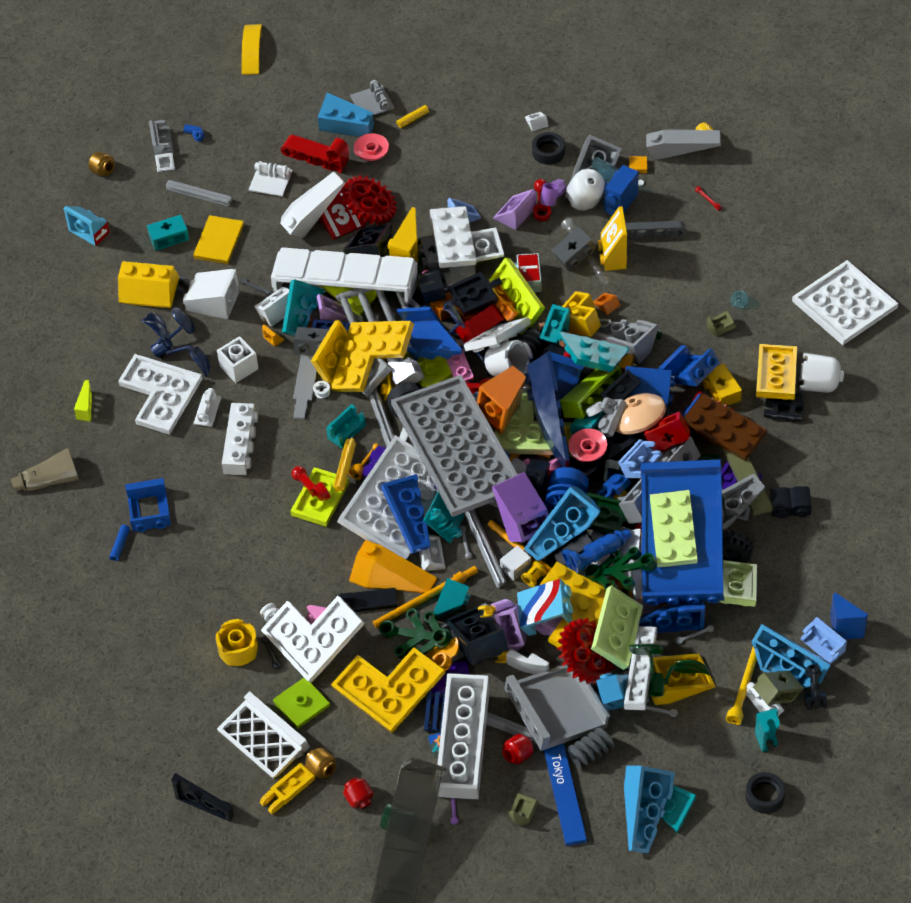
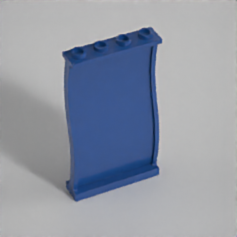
(690, 581)

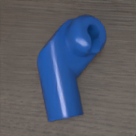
(196, 131)

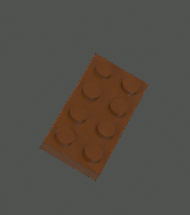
(724, 427)

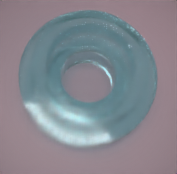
(739, 295)

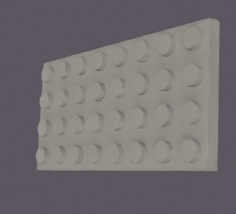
(454, 443)

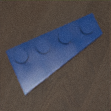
(406, 505)

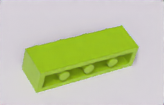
(588, 392)

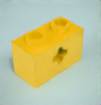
(722, 385)

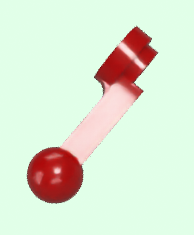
(538, 185)
(300, 474)

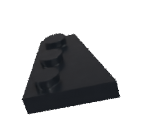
(201, 799)

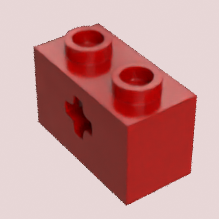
(668, 432)

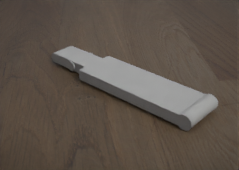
(304, 386)

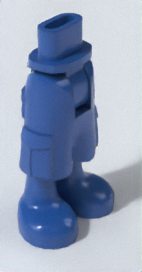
(595, 550)

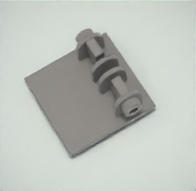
(373, 99)

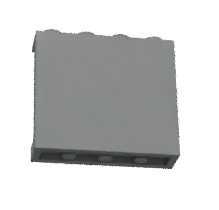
(556, 706)

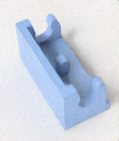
(638, 454)
(824, 640)

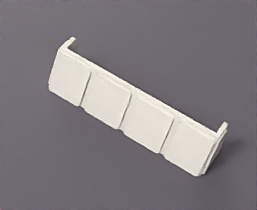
(346, 270)

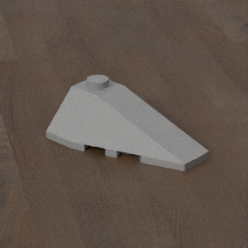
(593, 148)

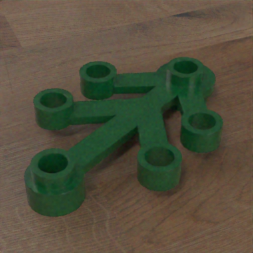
(598, 573)
(417, 635)

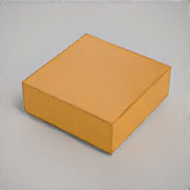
(638, 163)

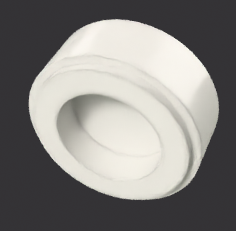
(594, 409)

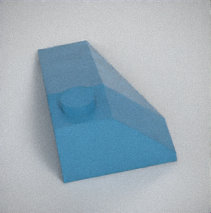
(568, 519)
(645, 798)

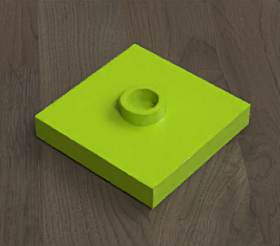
(301, 702)

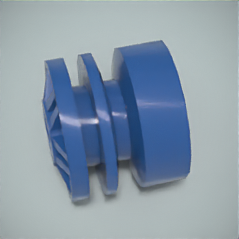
(560, 481)

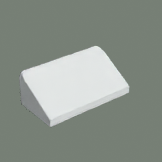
(432, 558)

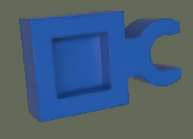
(614, 485)

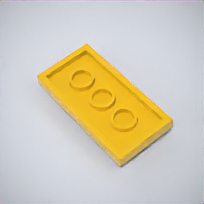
(776, 371)

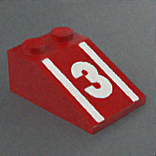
(338, 219)

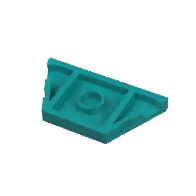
(593, 352)

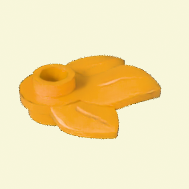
(444, 656)

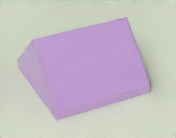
(517, 209)

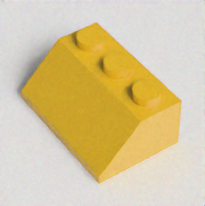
(147, 284)

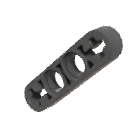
(651, 228)

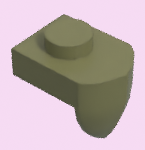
(720, 324)
(523, 809)

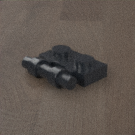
(792, 405)

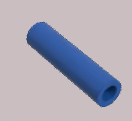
(119, 542)

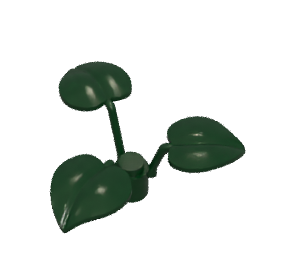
(657, 681)

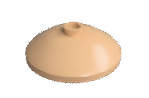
(641, 413)

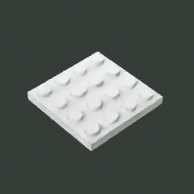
(845, 302)

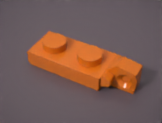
(505, 303)

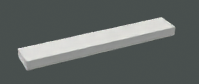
(639, 672)

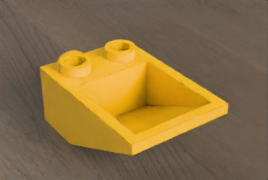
(406, 239)

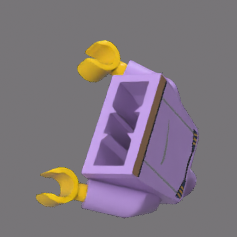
(508, 618)

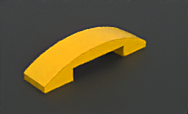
(251, 49)

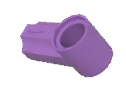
(552, 191)

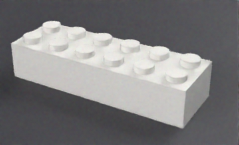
(463, 735)

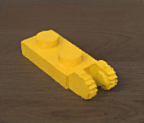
(288, 787)

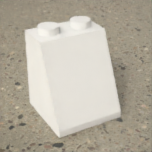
(212, 293)

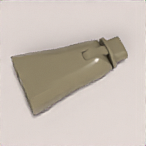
(53, 471)

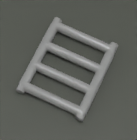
(343, 297)

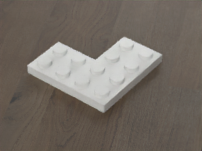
(167, 387)
(316, 644)

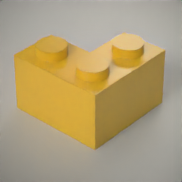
(582, 314)

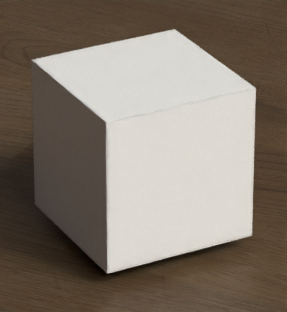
(237, 359)

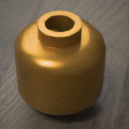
(101, 164)
(320, 763)

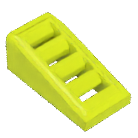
(84, 403)

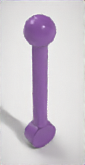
(454, 820)

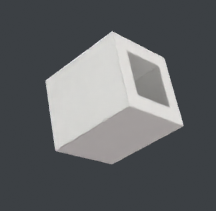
(515, 563)

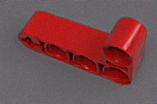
(330, 157)

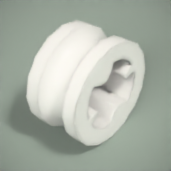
(321, 384)
(268, 611)

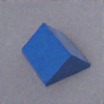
(847, 618)

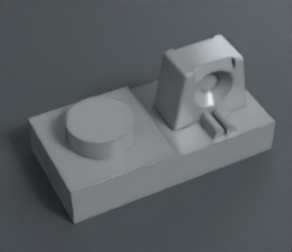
(613, 411)

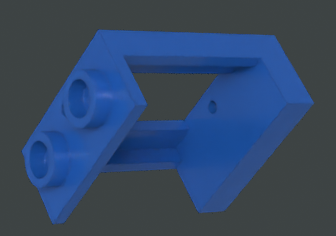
(143, 490)

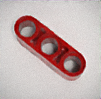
(480, 323)

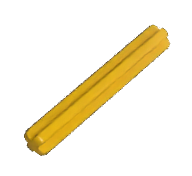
(344, 465)

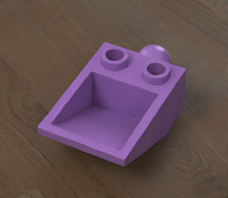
(518, 505)

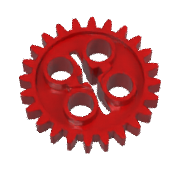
(369, 200)
(577, 652)

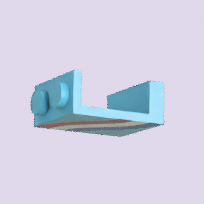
(544, 604)

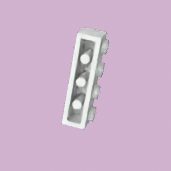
(239, 438)

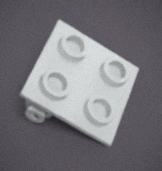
(270, 179)

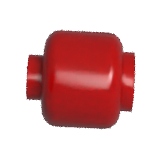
(517, 749)
(358, 793)

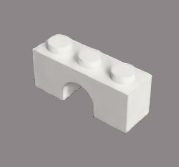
(405, 370)

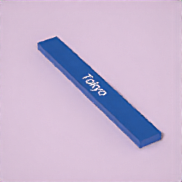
(565, 795)

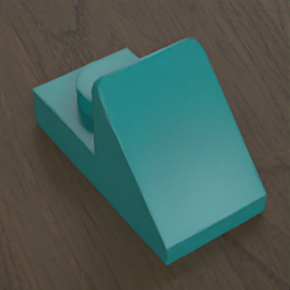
(557, 321)

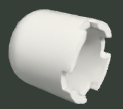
(585, 189)
(507, 355)
(820, 373)

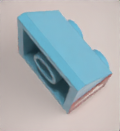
(86, 224)

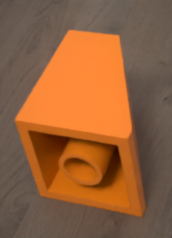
(501, 397)

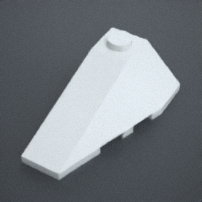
(309, 207)

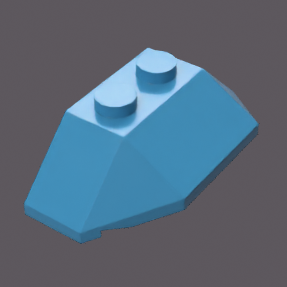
(780, 653)

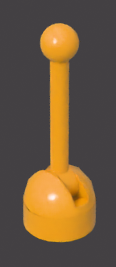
(358, 468)

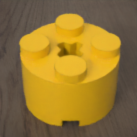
(237, 642)

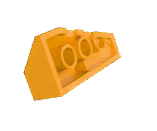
(384, 569)

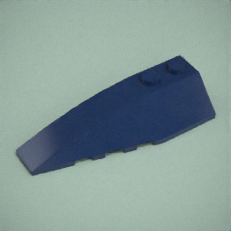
(545, 403)

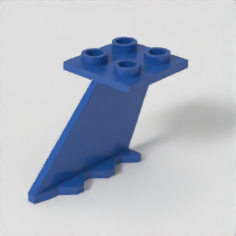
(428, 334)

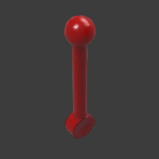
(698, 189)

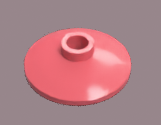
(371, 147)
(587, 439)

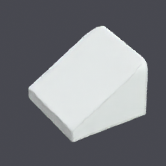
(537, 121)
(165, 162)

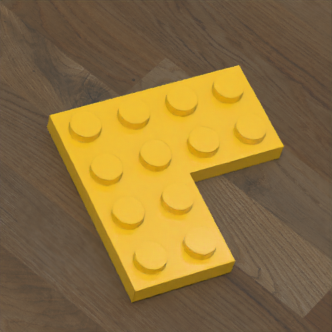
(364, 344)
(585, 599)
(391, 697)

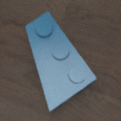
(344, 117)
(613, 690)

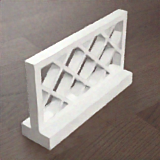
(278, 727)

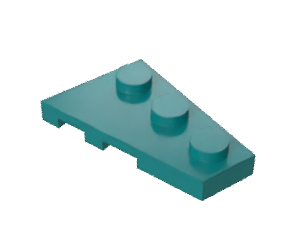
(300, 304)
(678, 808)

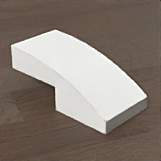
(532, 664)

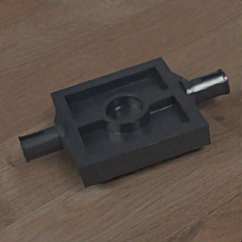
(473, 293)

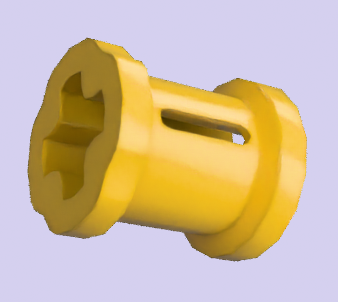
(533, 574)

